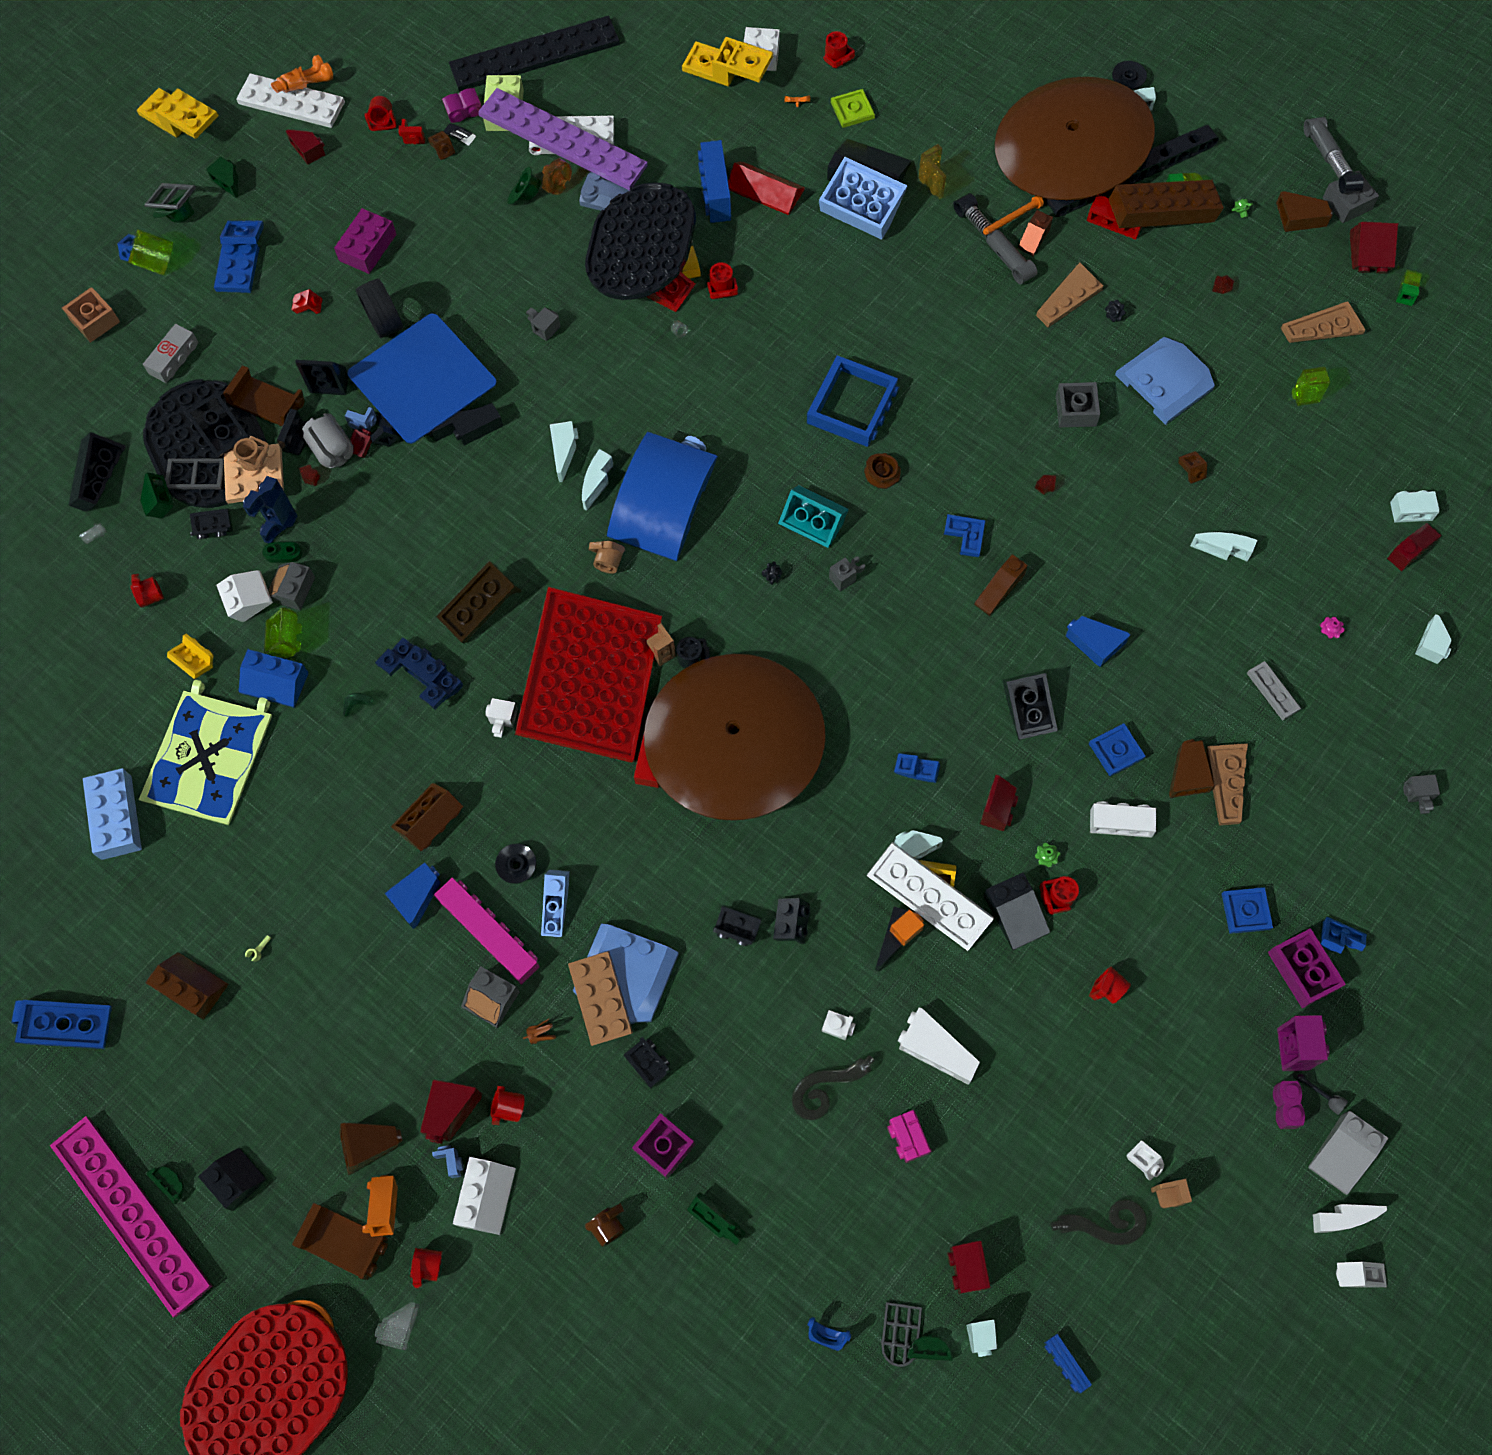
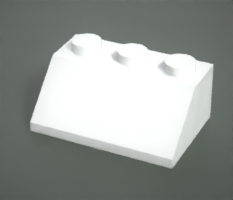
(484, 1196)

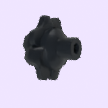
(1115, 310)
(772, 573)

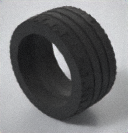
(379, 308)

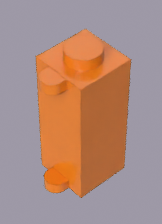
(381, 1206)

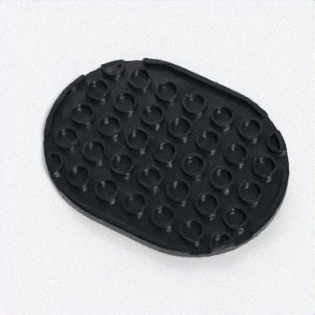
(640, 241)
(173, 436)

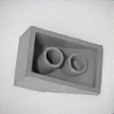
(1347, 1152)

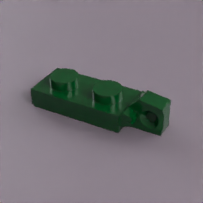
(715, 1219)

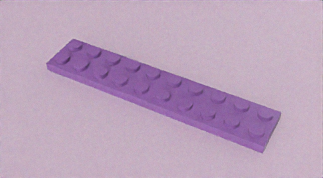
(563, 139)

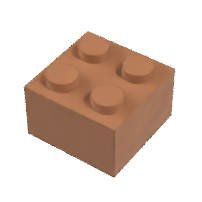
(91, 314)

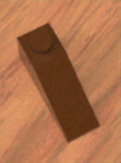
(1001, 584)

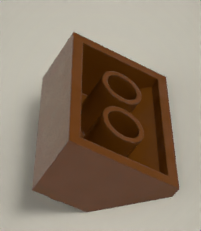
(427, 816)
(187, 984)

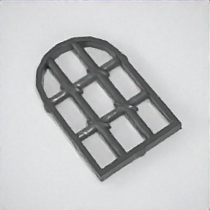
(893, 1344)

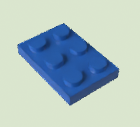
(236, 268)

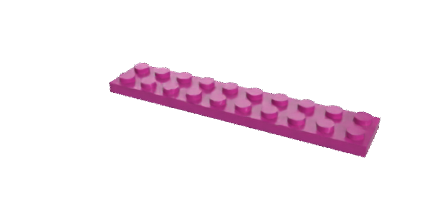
(131, 1216)

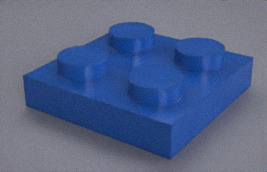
(241, 232)
(1117, 750)
(1247, 910)

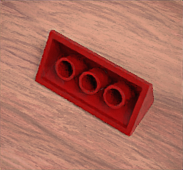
(764, 187)

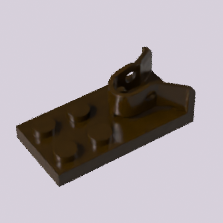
(477, 602)

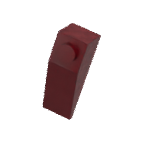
(1413, 546)

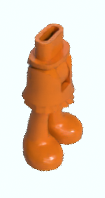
(299, 79)

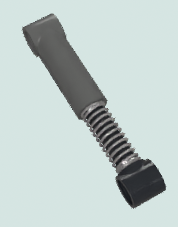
(1333, 155)
(1021, 268)

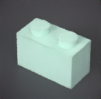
(1414, 506)

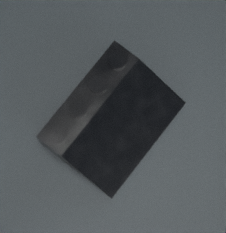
(873, 158)

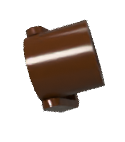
(606, 1225)

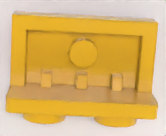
(191, 657)

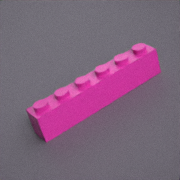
(487, 931)

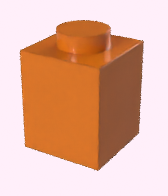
(907, 927)

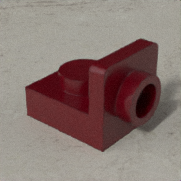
(361, 442)

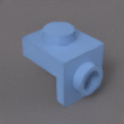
(360, 421)
(454, 1163)

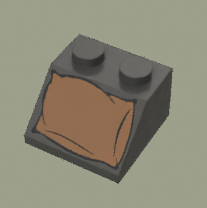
(291, 585)
(489, 997)

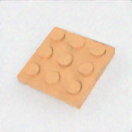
(240, 481)

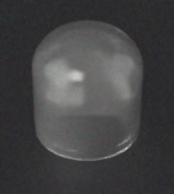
(679, 324)

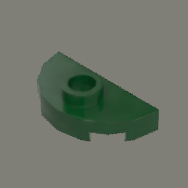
(168, 1182)
(929, 1348)

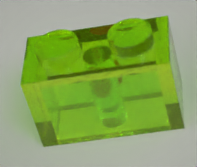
(1311, 386)

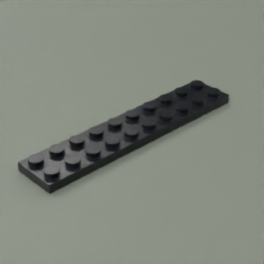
(535, 52)

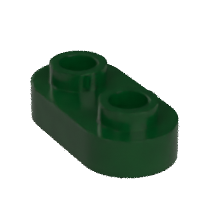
(281, 553)

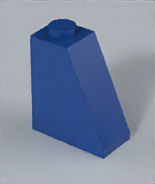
(1096, 639)
(415, 893)

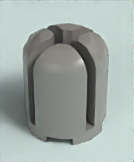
(328, 441)

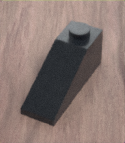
(890, 944)

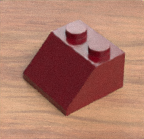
(999, 804)
(969, 1267)

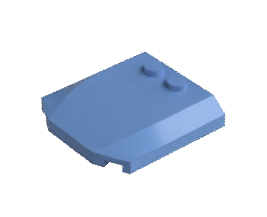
(1168, 378)
(640, 968)

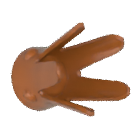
(534, 1032)

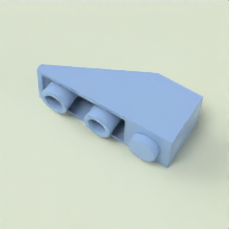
(554, 902)

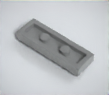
(1273, 690)

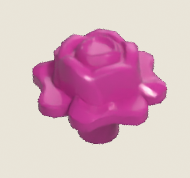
(1332, 627)

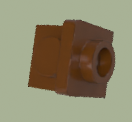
(442, 145)
(1194, 466)

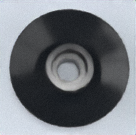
(1129, 74)
(515, 854)

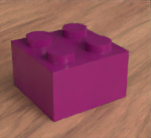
(663, 1146)

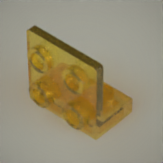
(930, 171)

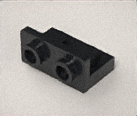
(291, 434)

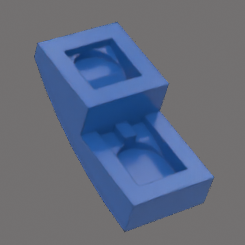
(916, 768)

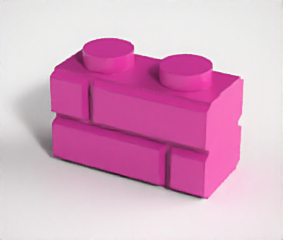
(909, 1136)

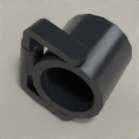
(690, 651)

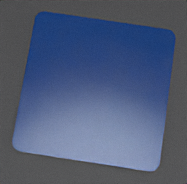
(421, 378)

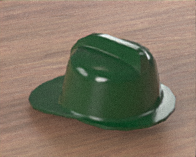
(526, 187)
(175, 215)

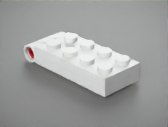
(596, 125)

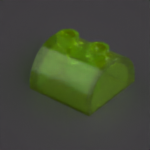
(150, 252)
(282, 634)

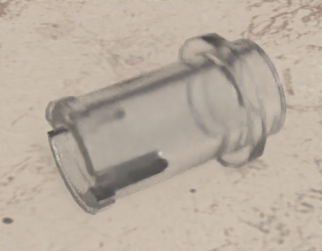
(93, 533)

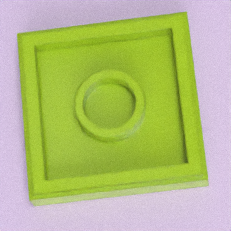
(852, 108)

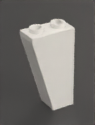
(936, 1047)

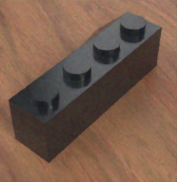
(93, 469)

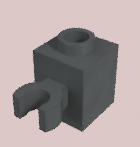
(544, 323)
(844, 574)
(1422, 790)

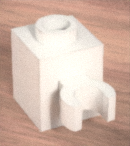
(501, 714)

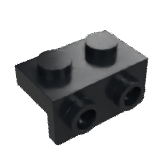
(211, 522)
(791, 920)
(737, 925)
(647, 1062)

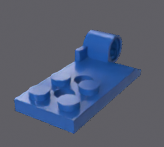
(40, 1020)

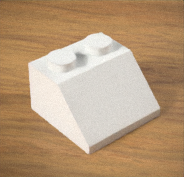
(244, 595)

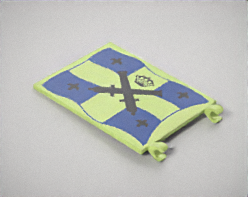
(206, 756)

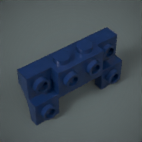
(274, 507)
(424, 668)

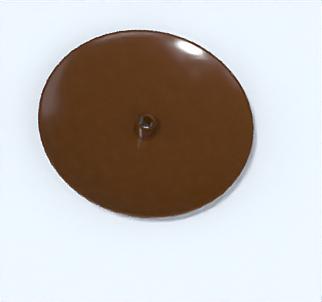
(1074, 138)
(739, 772)

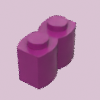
(462, 105)
(1289, 1110)

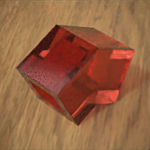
(1222, 284)
(309, 475)
(1046, 483)

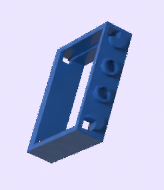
(840, 428)

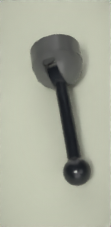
(1336, 1102)

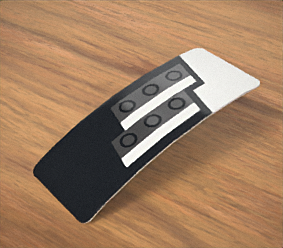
(459, 133)

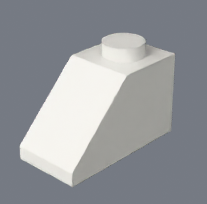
(1361, 1274)

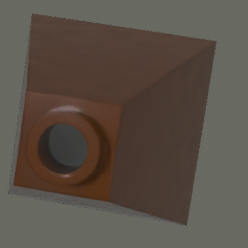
(366, 1143)

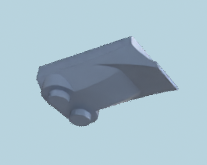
(598, 192)

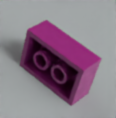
(365, 241)
(1306, 968)
(1302, 1043)

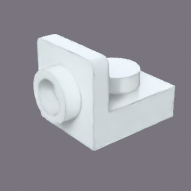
(838, 1025)
(1146, 1160)

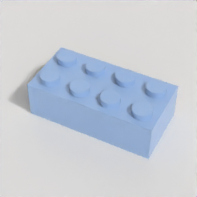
(111, 814)

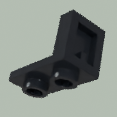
(386, 434)

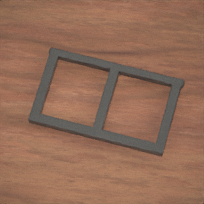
(175, 187)
(193, 485)

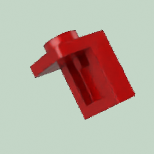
(411, 134)
(305, 301)

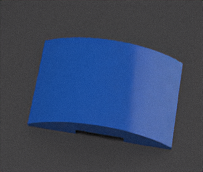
(660, 495)

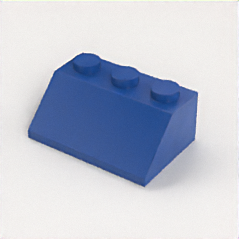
(271, 678)

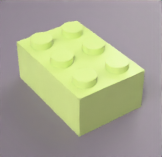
(509, 83)

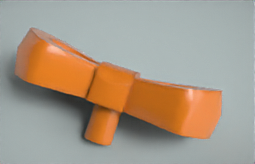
(797, 99)

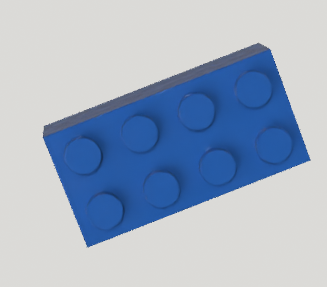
(714, 181)

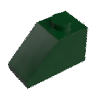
(224, 175)
(155, 496)

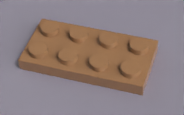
(600, 998)

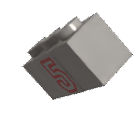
(170, 353)

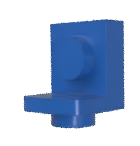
(124, 247)

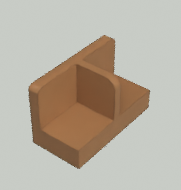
(662, 646)
(1172, 1193)

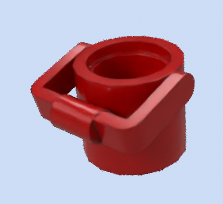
(836, 49)
(379, 114)
(722, 281)
(145, 591)
(1061, 894)
(1109, 985)
(506, 1106)
(425, 1266)

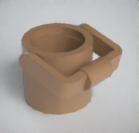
(249, 454)
(607, 556)

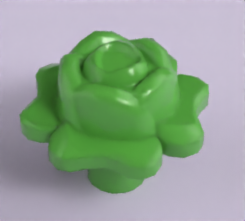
(1241, 207)
(1047, 855)

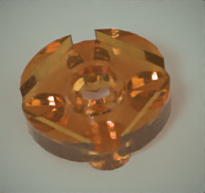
(556, 176)

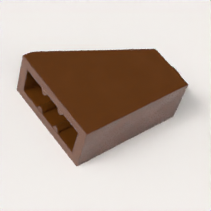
(1302, 212)
(1191, 771)

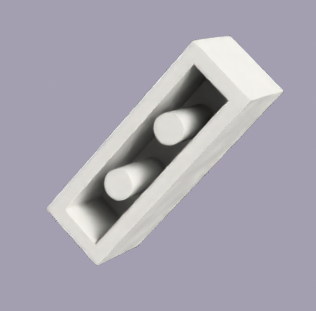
(1123, 819)

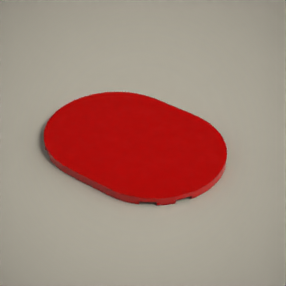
(266, 1385)

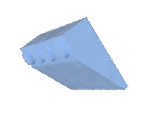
(862, 198)

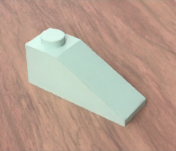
(564, 446)

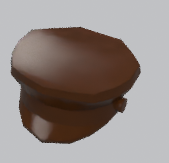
(882, 470)

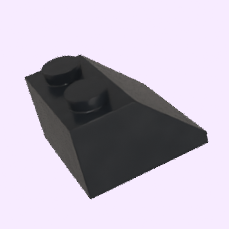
(232, 1178)

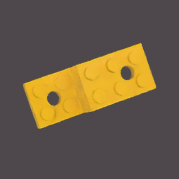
(727, 61)
(177, 113)

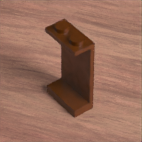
(261, 397)
(340, 1242)

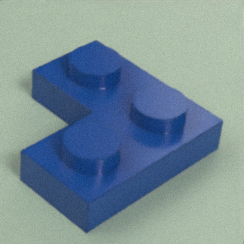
(969, 529)
(1337, 935)

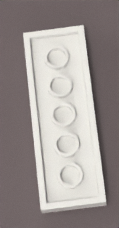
(300, 104)
(930, 896)

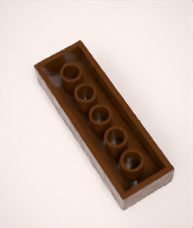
(1165, 203)

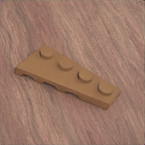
(1071, 293)
(1327, 323)
(1227, 770)

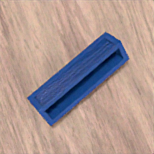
(1065, 1360)

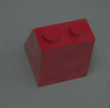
(1373, 246)
(447, 1110)

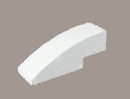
(1346, 1217)

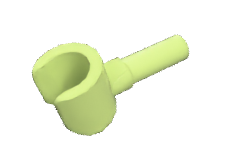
(257, 950)

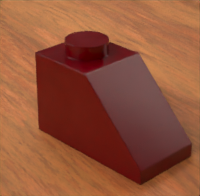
(306, 144)

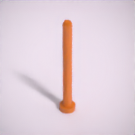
(1036, 202)

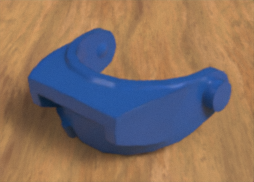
(827, 1333)

